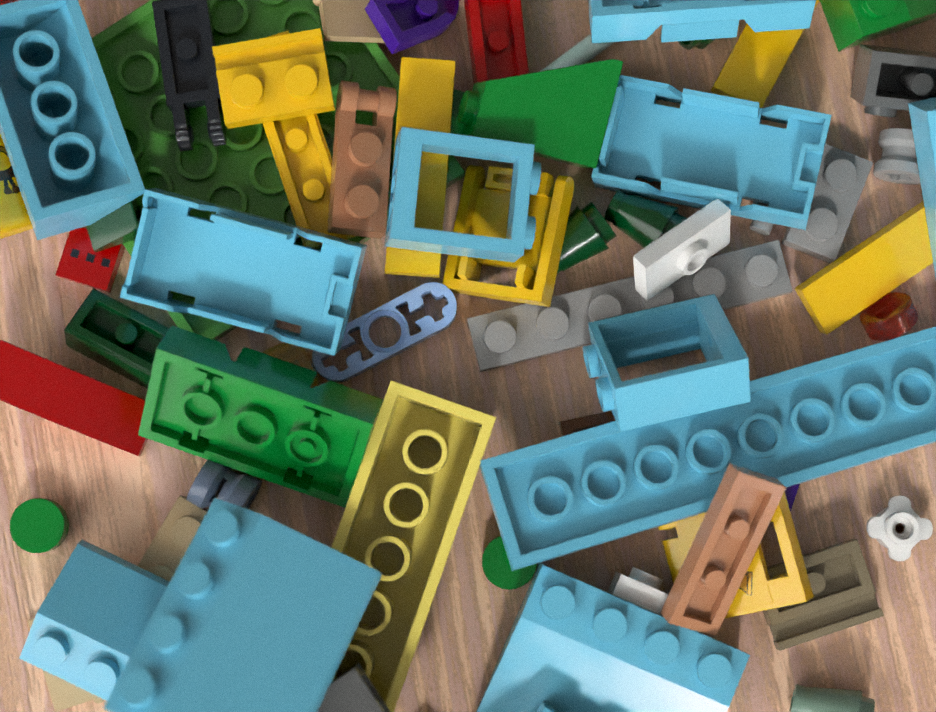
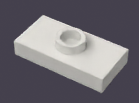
(682, 249)

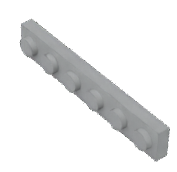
(538, 331)

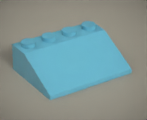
(246, 621)
(606, 655)

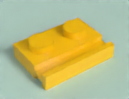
(273, 78)

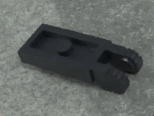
(189, 66)

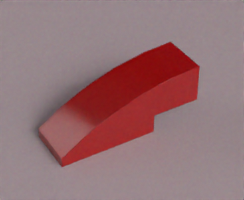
(70, 398)

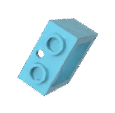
(404, 189)
(660, 334)

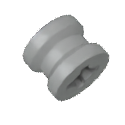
(898, 157)

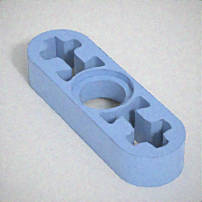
(389, 310)

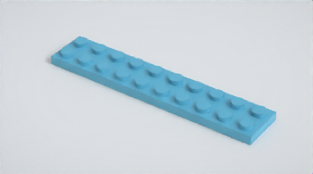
(794, 429)

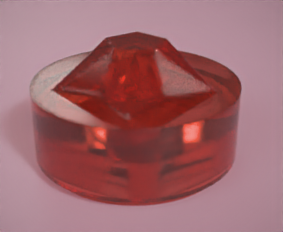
(889, 317)

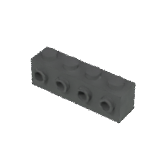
(892, 78)

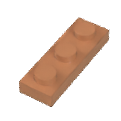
(722, 550)

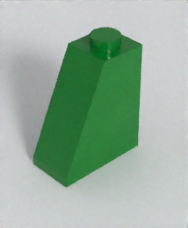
(553, 109)

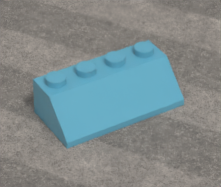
(60, 119)
(93, 619)

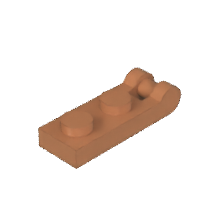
(361, 161)

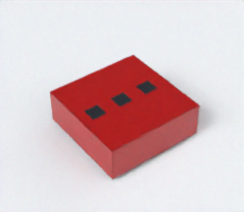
(85, 266)

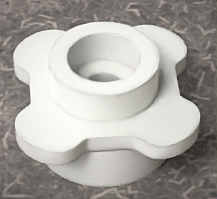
(883, 528)

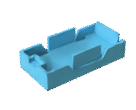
(693, 18)
(712, 151)
(243, 270)

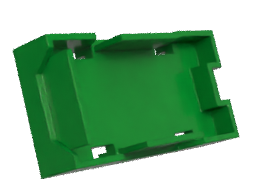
(258, 415)

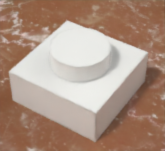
(639, 589)

